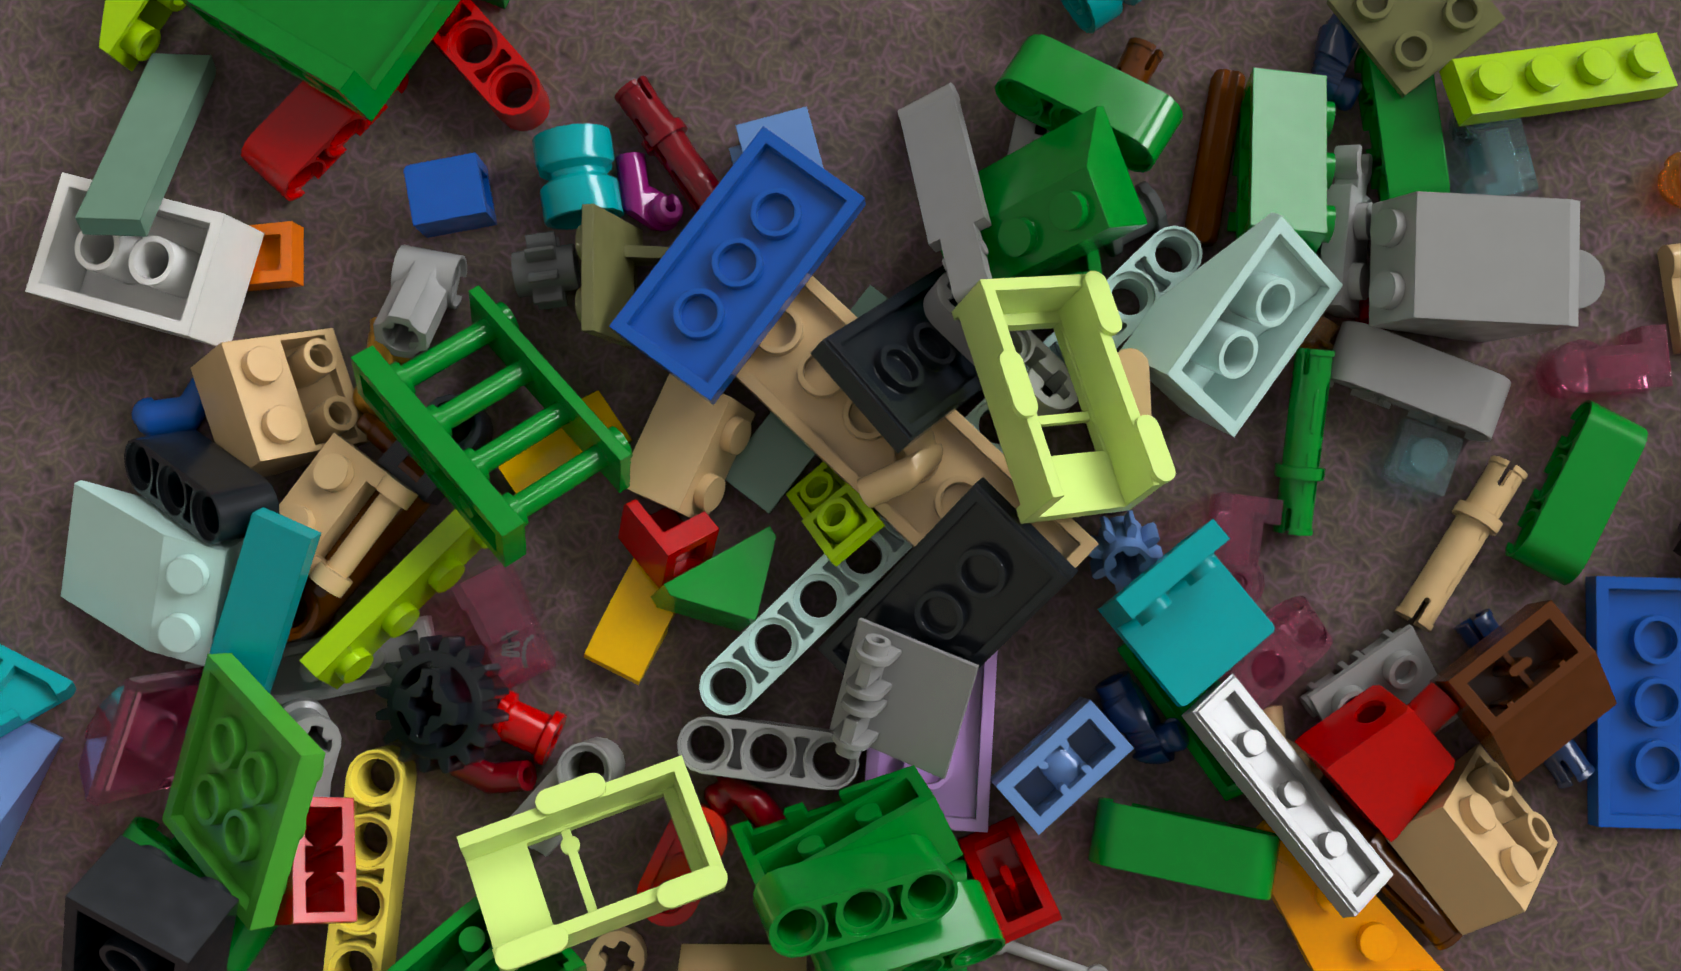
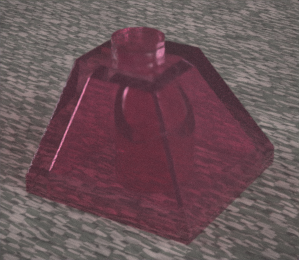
(138, 736)

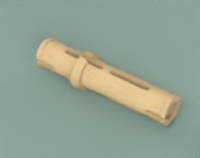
(1461, 542)

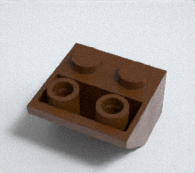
(1528, 688)

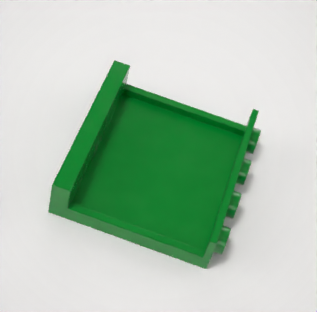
(338, 46)

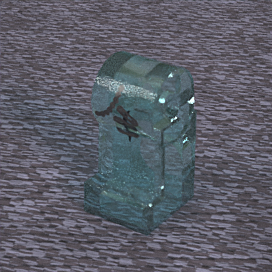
(1495, 158)

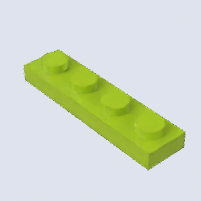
(1557, 78)
(394, 602)

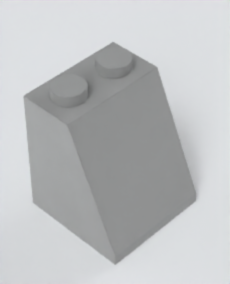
(1474, 265)

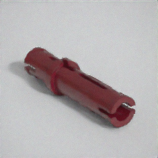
(667, 140)

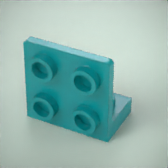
(1188, 616)

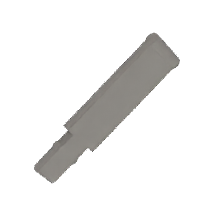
(948, 186)

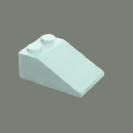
(1235, 323)
(145, 572)

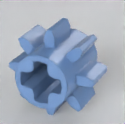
(1124, 549)

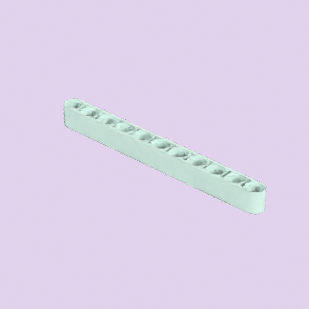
(1138, 274)

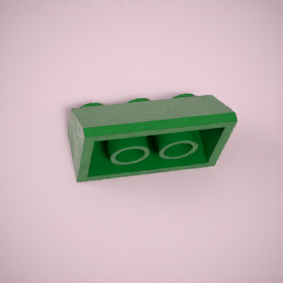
(1058, 199)

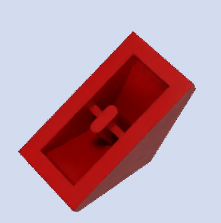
(1010, 879)

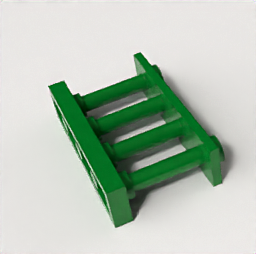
(465, 473)

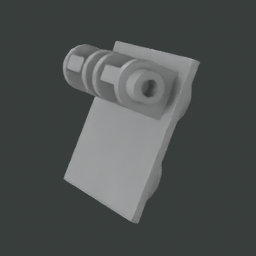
(1392, 661)
(901, 699)

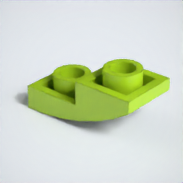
(834, 513)

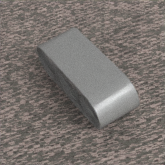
(1419, 379)
(738, 757)

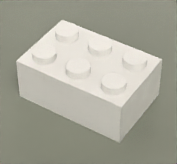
(176, 280)

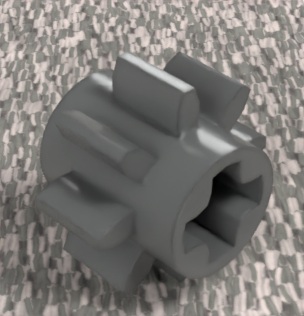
(546, 270)

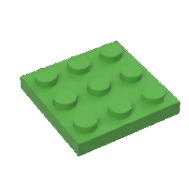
(243, 788)

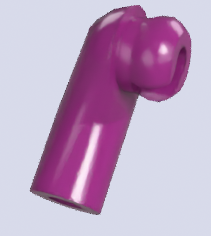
(640, 199)

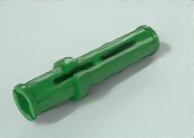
(1304, 440)

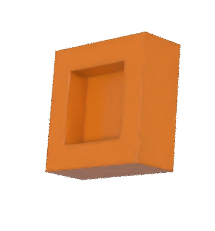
(280, 257)

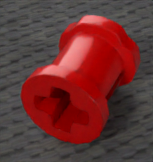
(529, 727)

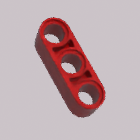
(497, 74)
(303, 138)

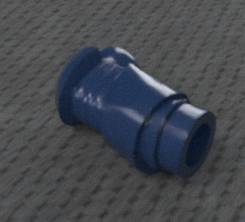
(1332, 57)
(1135, 717)

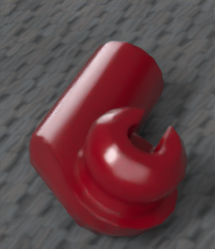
(499, 776)
(749, 798)

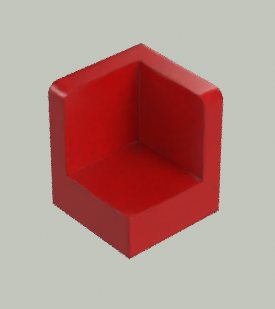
(664, 542)

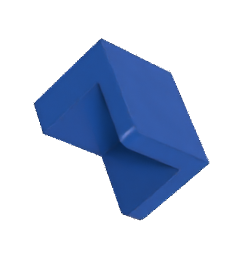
(450, 195)

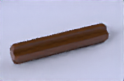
(1215, 155)

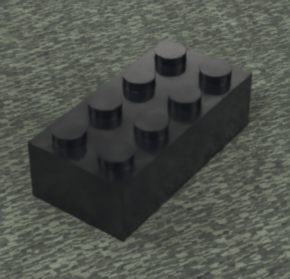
(146, 915)

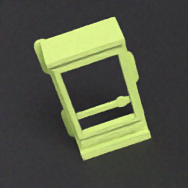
(1129, 448)
(510, 887)

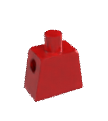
(1384, 753)
(324, 867)

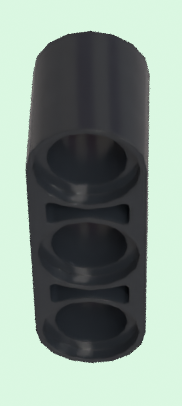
(197, 484)

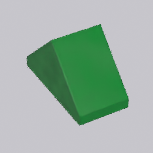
(724, 587)

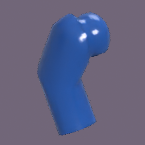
(169, 414)

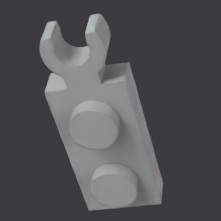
(1348, 246)

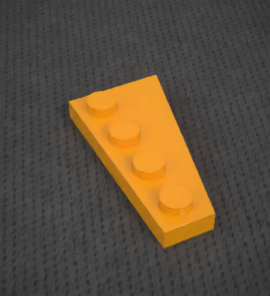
(1334, 943)

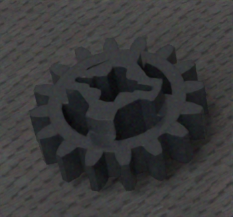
(438, 706)

